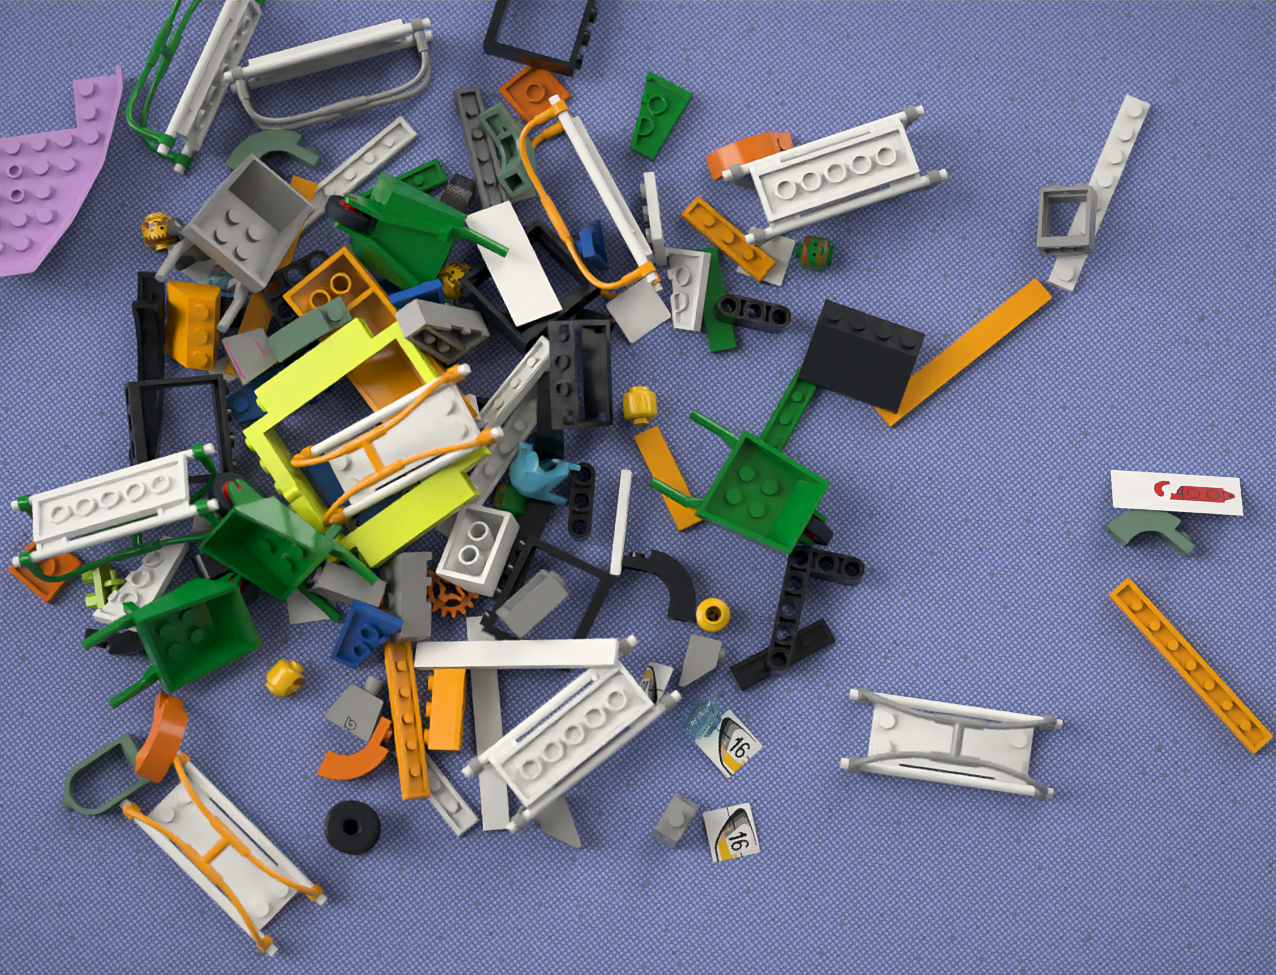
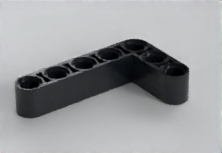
(280, 277)
(796, 598)

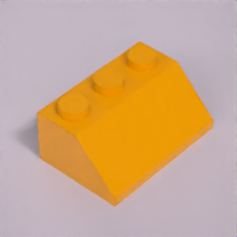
(193, 324)
(446, 710)

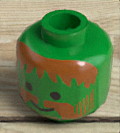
(814, 253)
(509, 500)

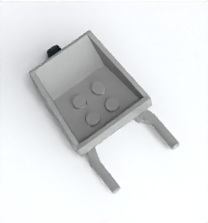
(245, 229)

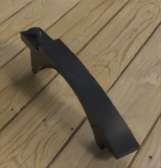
(151, 352)

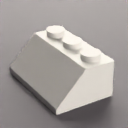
(478, 549)

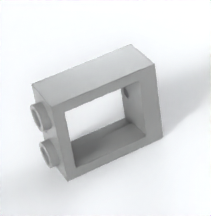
(1066, 244)
(344, 585)
(532, 602)

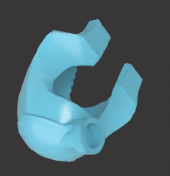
(533, 480)

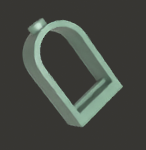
(130, 749)

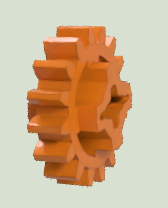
(443, 599)

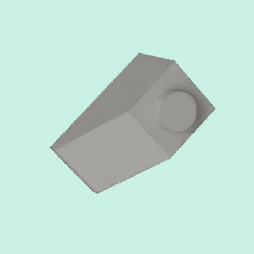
(700, 659)
(558, 823)

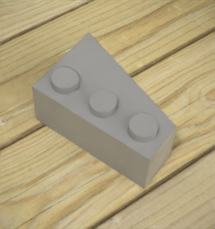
(441, 329)
(407, 595)

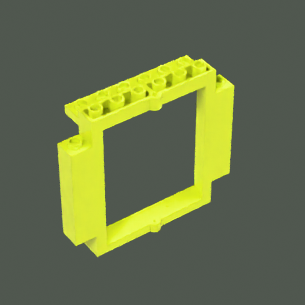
(304, 380)

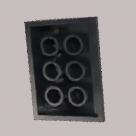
(861, 356)

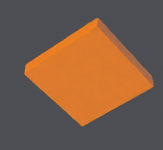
(530, 92)
(52, 567)

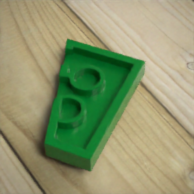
(659, 113)

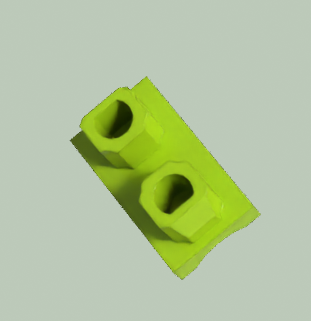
(105, 583)

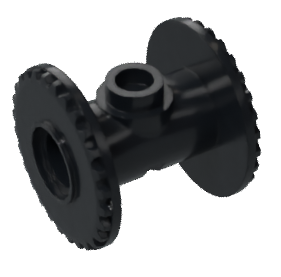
(336, 827)

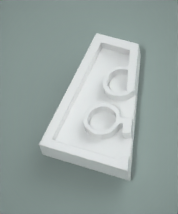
(652, 214)
(689, 283)

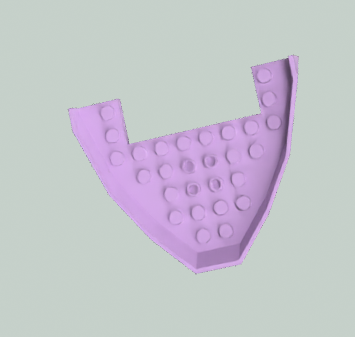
(52, 173)

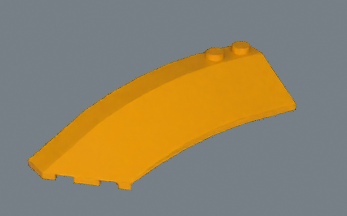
(390, 371)

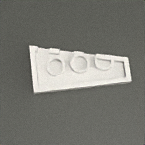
(145, 583)

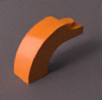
(747, 151)
(164, 738)
(362, 763)

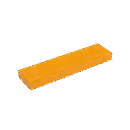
(728, 239)
(663, 467)

